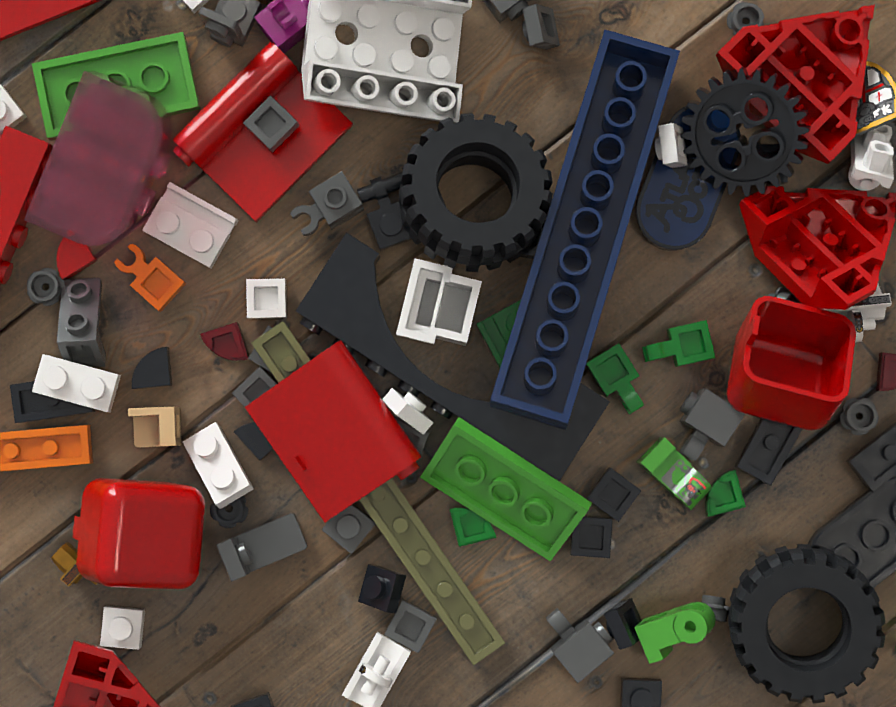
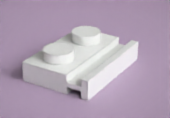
(190, 225)

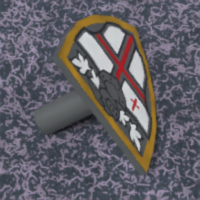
(878, 100)

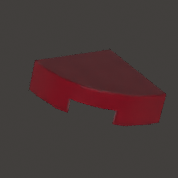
(226, 342)
(886, 372)

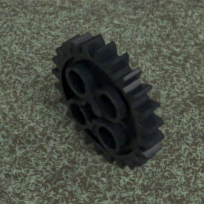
(756, 164)

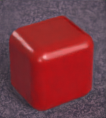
(791, 363)
(140, 534)

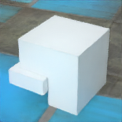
(438, 304)

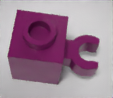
(284, 22)

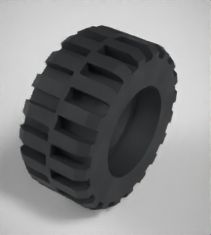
(488, 146)
(818, 673)

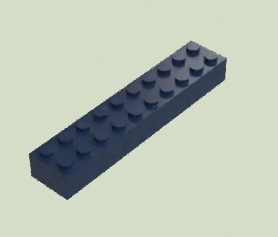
(584, 230)

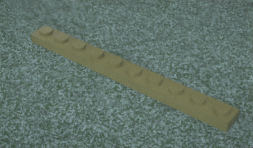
(402, 528)

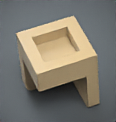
(156, 426)

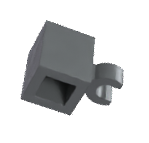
(333, 202)
(709, 419)
(580, 647)

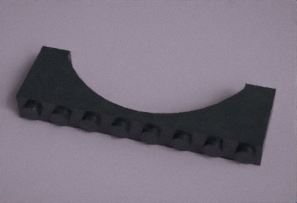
(349, 308)

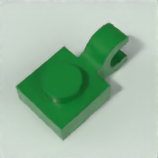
(686, 344)
(614, 373)

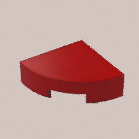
(73, 258)

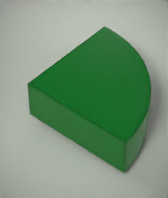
(724, 495)
(470, 527)

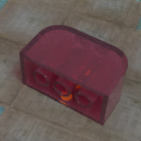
(102, 162)

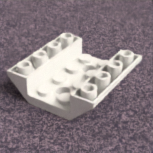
(379, 66)

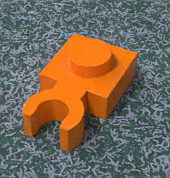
(153, 280)

